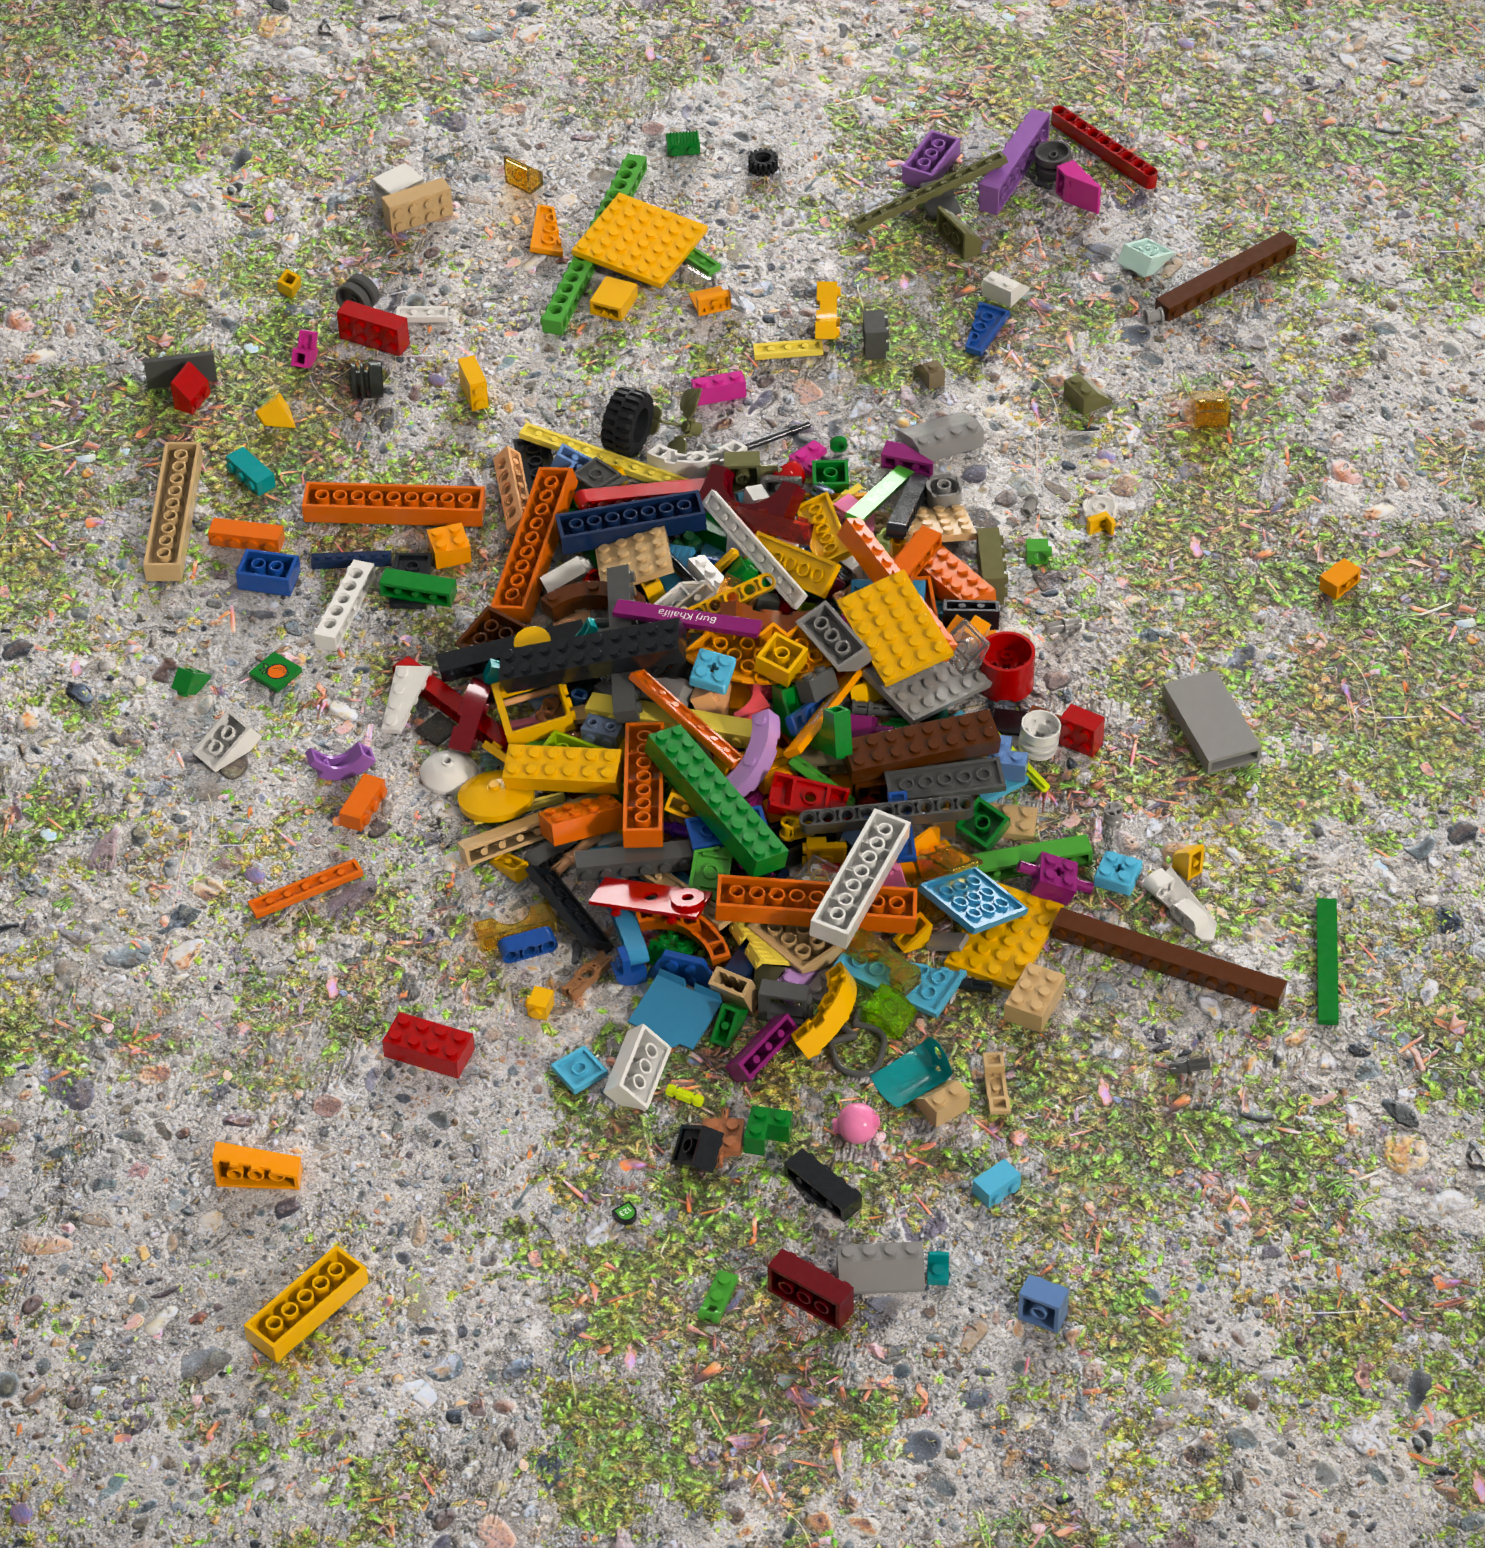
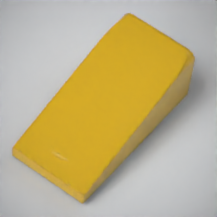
(510, 866)

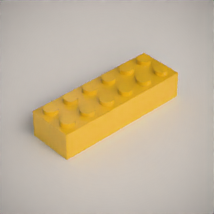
(563, 769)
(306, 1303)

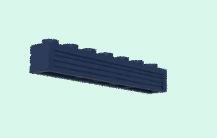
(344, 559)

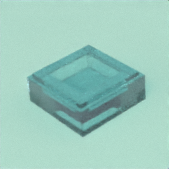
(489, 762)

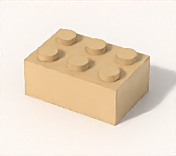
(1034, 997)

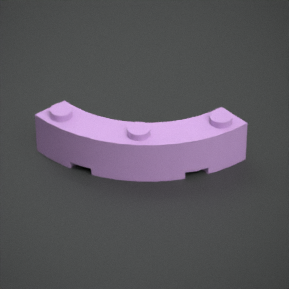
(759, 754)

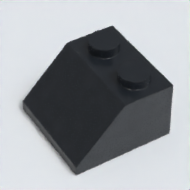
(697, 1148)

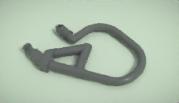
(851, 1035)

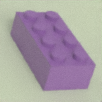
(931, 158)

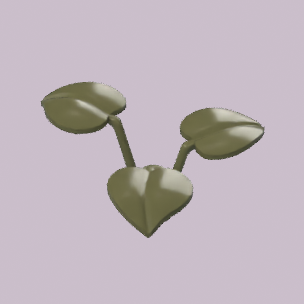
(688, 404)

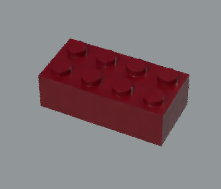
(810, 1288)

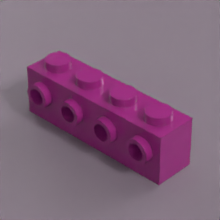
(761, 1048)

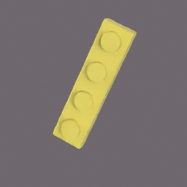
(787, 349)

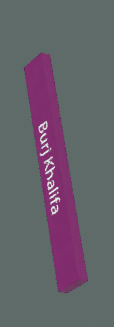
(690, 618)

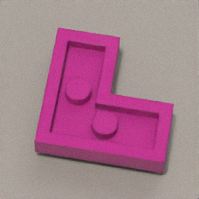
(806, 454)

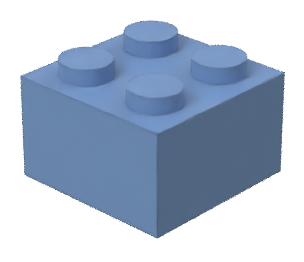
(1043, 1303)

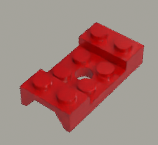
(789, 792)

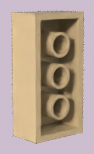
(417, 205)

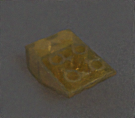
(1210, 409)

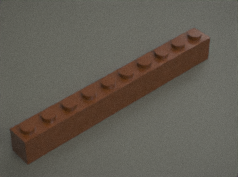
(1226, 275)

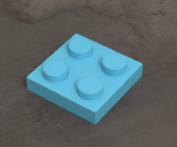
(579, 1069)

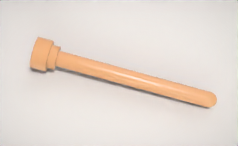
(527, 696)

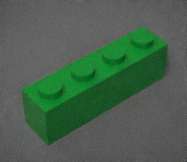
(418, 587)

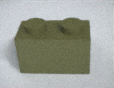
(1084, 394)

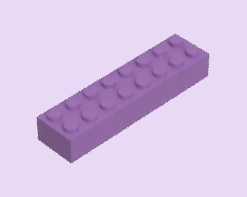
(1020, 152)

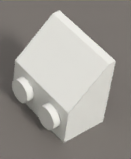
(1003, 289)

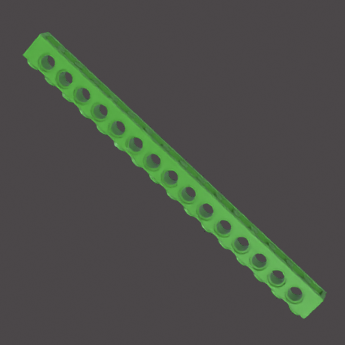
(580, 271)

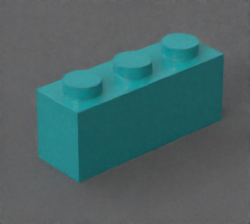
(250, 471)

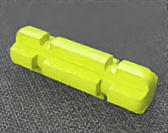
(684, 1095)

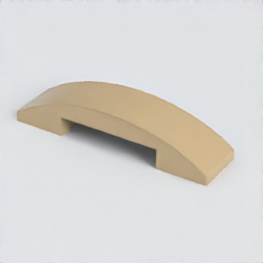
(995, 1083)

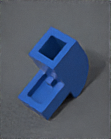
(624, 972)

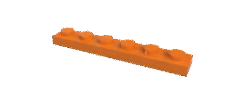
(305, 888)

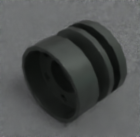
(367, 380)

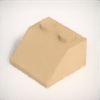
(943, 1102)

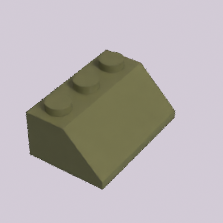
(957, 234)

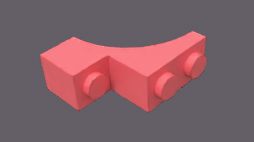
(758, 700)

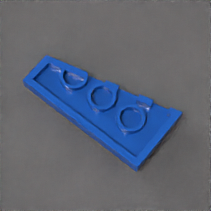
(985, 327)

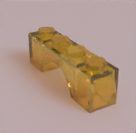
(490, 931)
(867, 948)

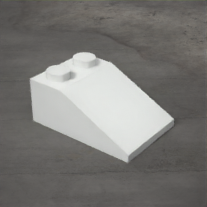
(226, 741)

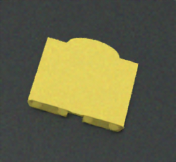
(757, 950)

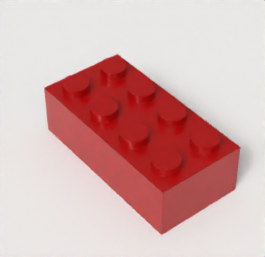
(373, 328)
(428, 1045)

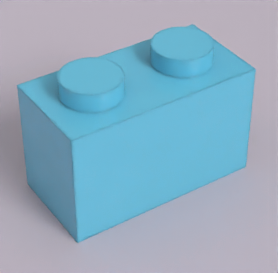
(996, 1183)

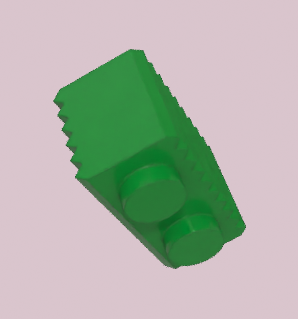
(682, 143)

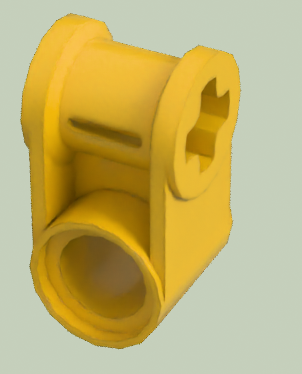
(792, 827)

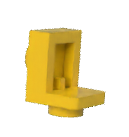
(1100, 522)

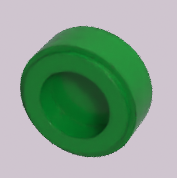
(838, 444)

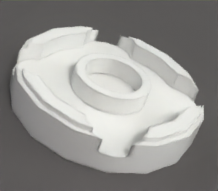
(1099, 504)

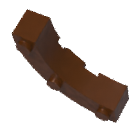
(576, 596)

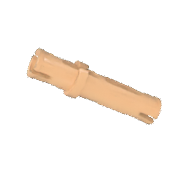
(569, 857)

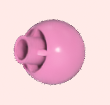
(856, 1123)

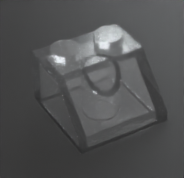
(970, 649)

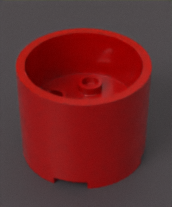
(1009, 666)

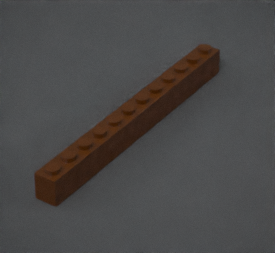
(1169, 959)

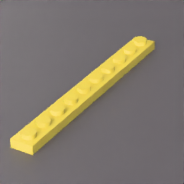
(630, 466)

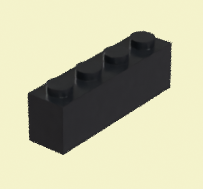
(823, 1185)

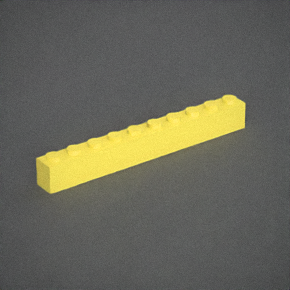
(732, 729)

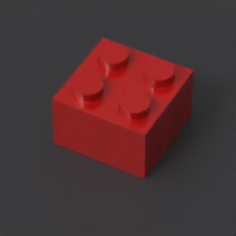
(1081, 730)

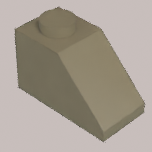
(931, 374)

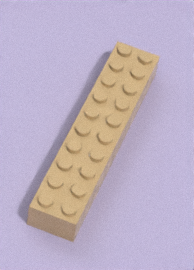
(173, 511)

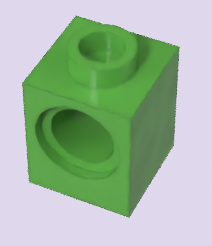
(1038, 551)

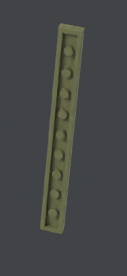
(929, 191)

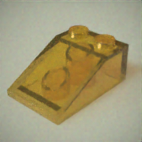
(944, 861)

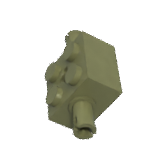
(746, 468)

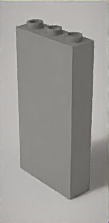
(1211, 722)

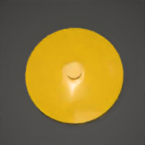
(488, 800)

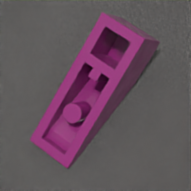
(901, 454)

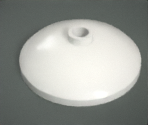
(447, 771)

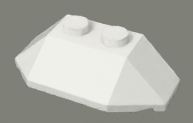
(687, 594)

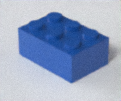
(268, 572)

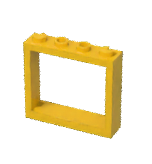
(537, 731)

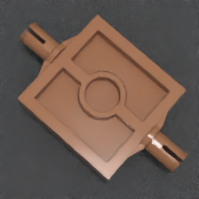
(733, 1134)

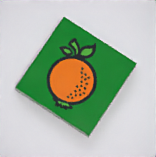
(275, 672)

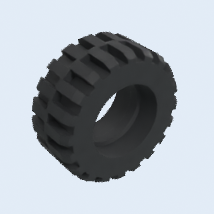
(627, 421)

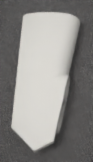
(1182, 903)

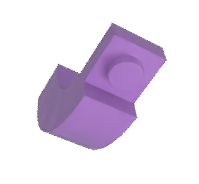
(342, 766)

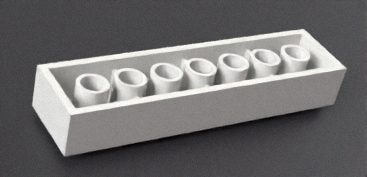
(860, 879)

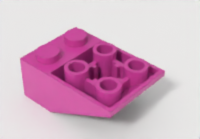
(1077, 187)

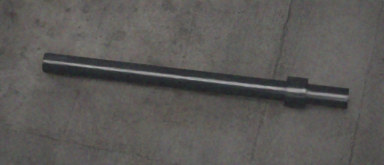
(792, 430)

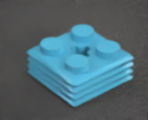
(713, 681)
(1118, 872)

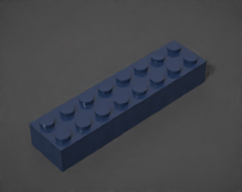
(606, 524)

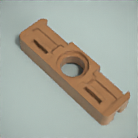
(579, 984)

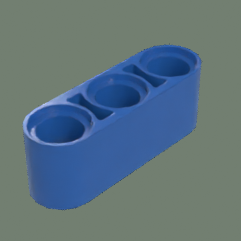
(527, 944)

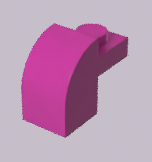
(306, 352)

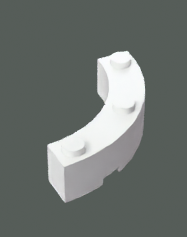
(691, 464)

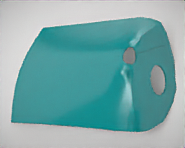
(913, 1073)

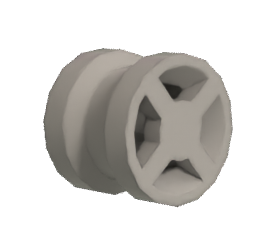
(1113, 814)

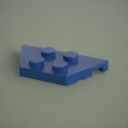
(689, 967)

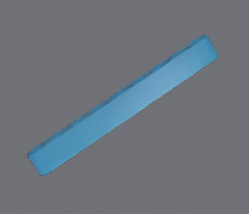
(629, 932)

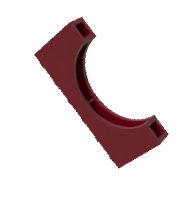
(783, 502)

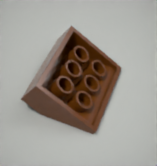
(488, 627)

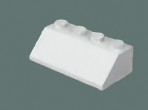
(637, 1068)

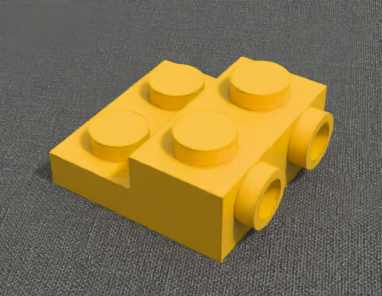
(831, 851)

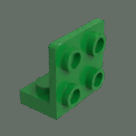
(670, 941)

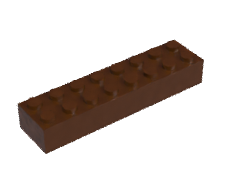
(922, 745)

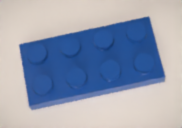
(701, 835)

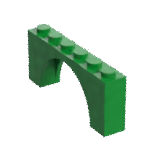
(835, 733)

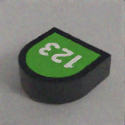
(625, 1214)

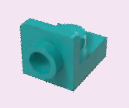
(938, 1268)

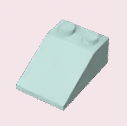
(1144, 256)

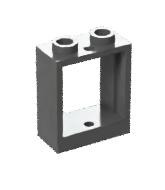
(785, 991)

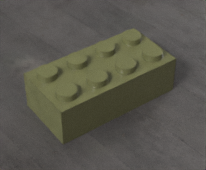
(991, 562)

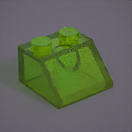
(889, 1011)

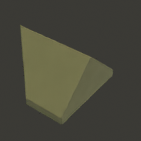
(767, 972)

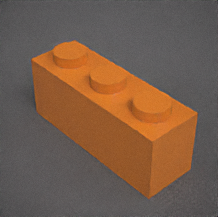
(362, 802)

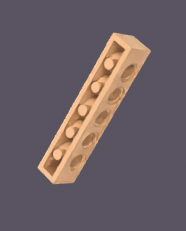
(511, 486)

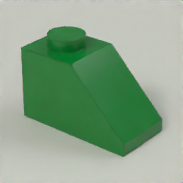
(189, 681)
(728, 1024)

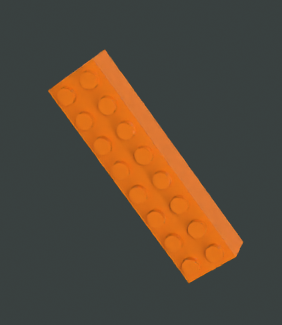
(642, 790)

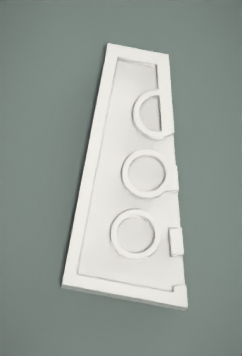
(404, 693)

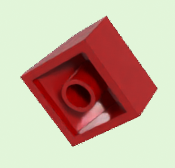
(189, 389)

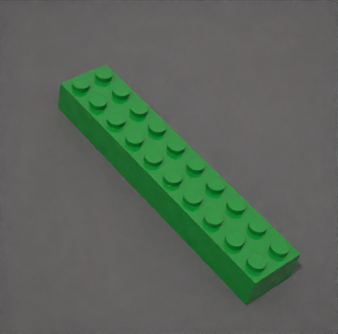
(716, 801)

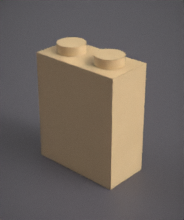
(734, 989)

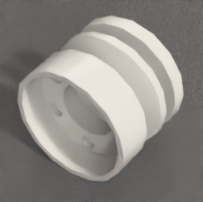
(1039, 735)

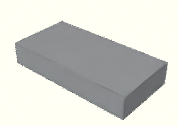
(947, 941)

